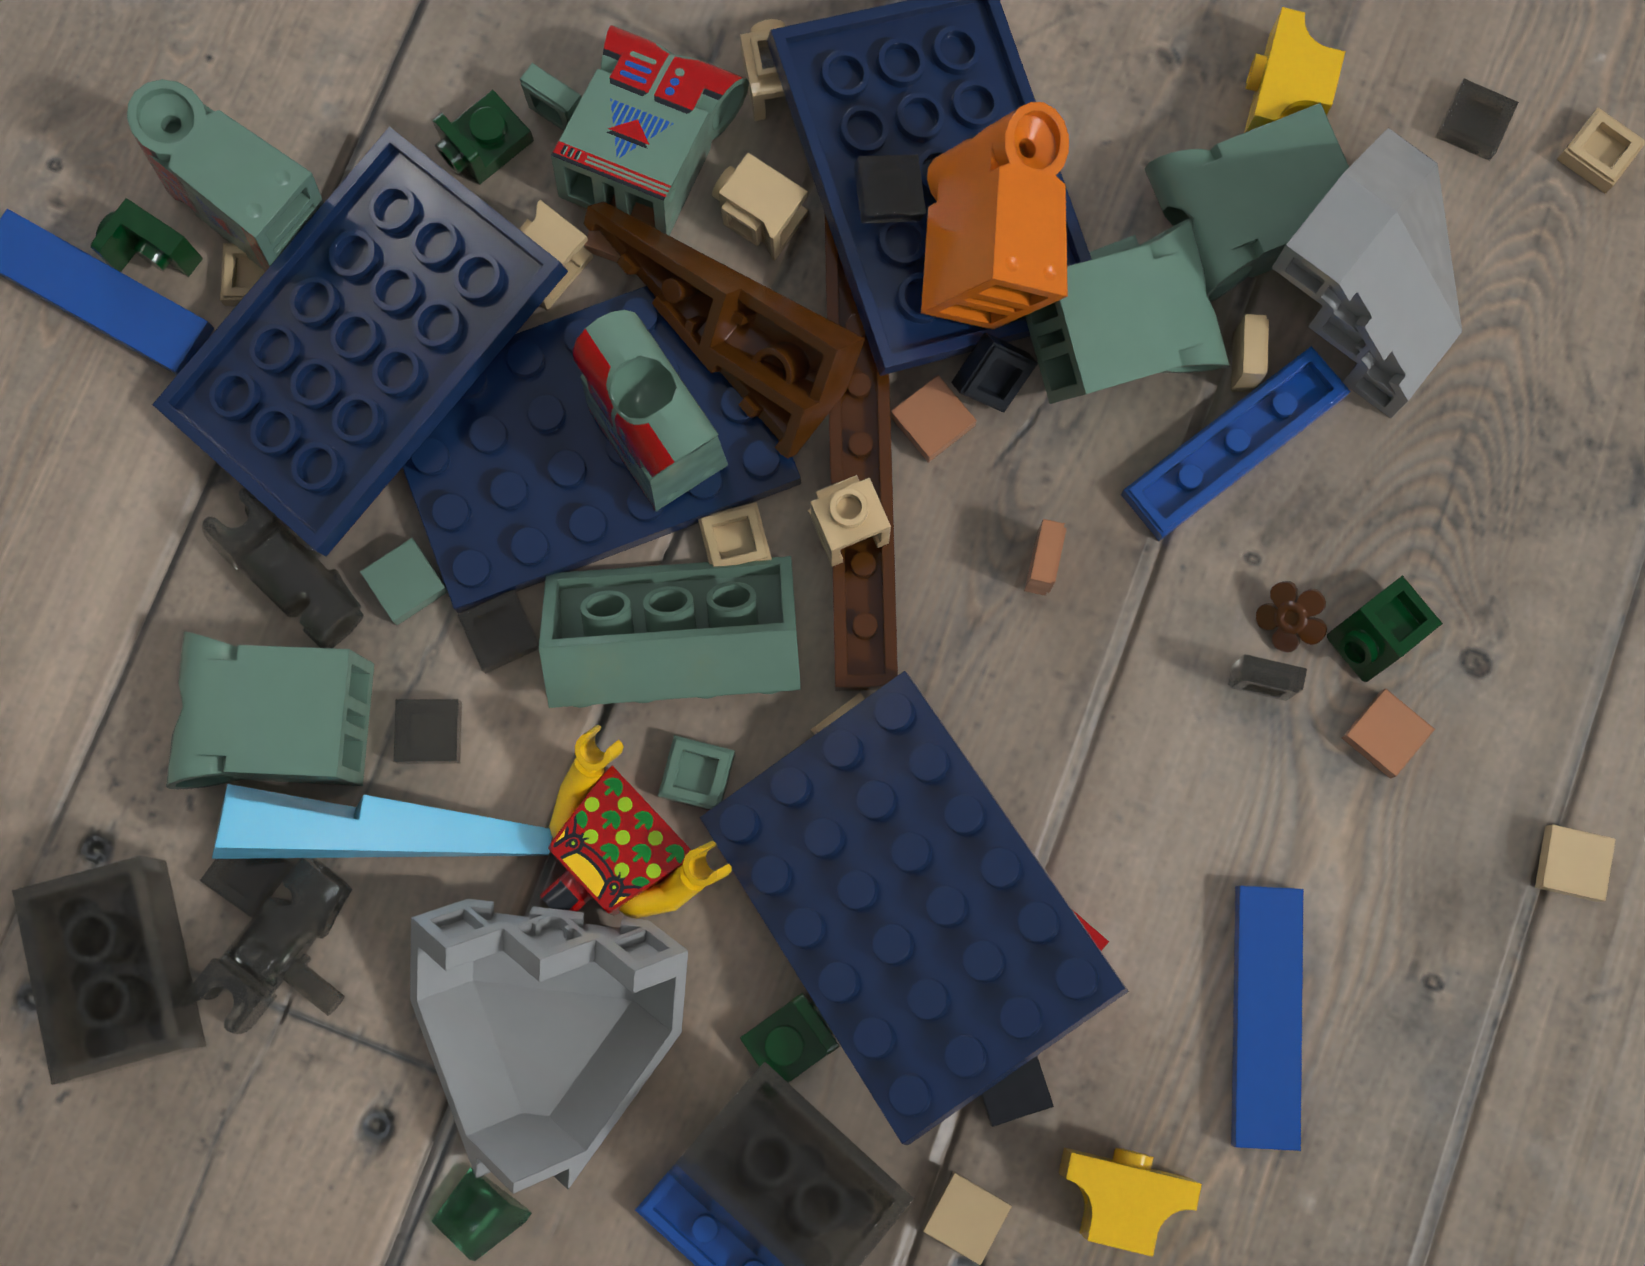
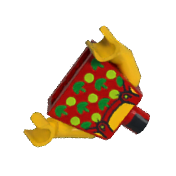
(618, 844)

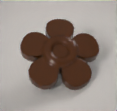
(1293, 616)

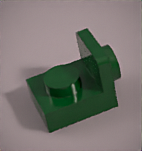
(482, 137)
(136, 231)
(1384, 629)
(791, 1038)

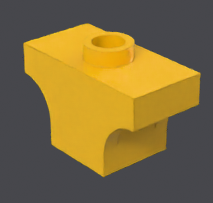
(1292, 72)
(1126, 1197)

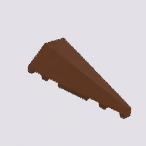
(769, 348)

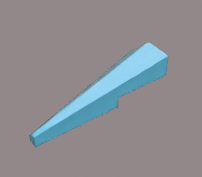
(289, 826)

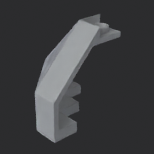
(1380, 271)
(541, 1028)

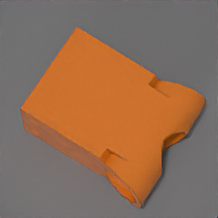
(998, 221)

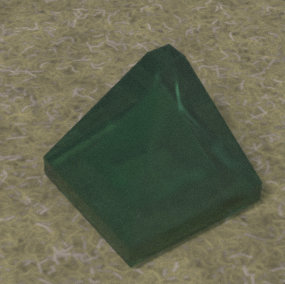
(479, 1215)

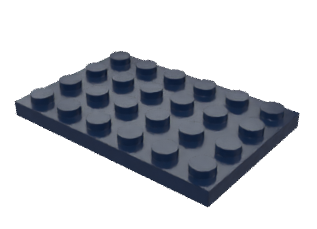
(900, 84)
(359, 340)
(533, 487)
(911, 908)

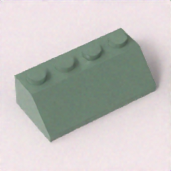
(669, 633)

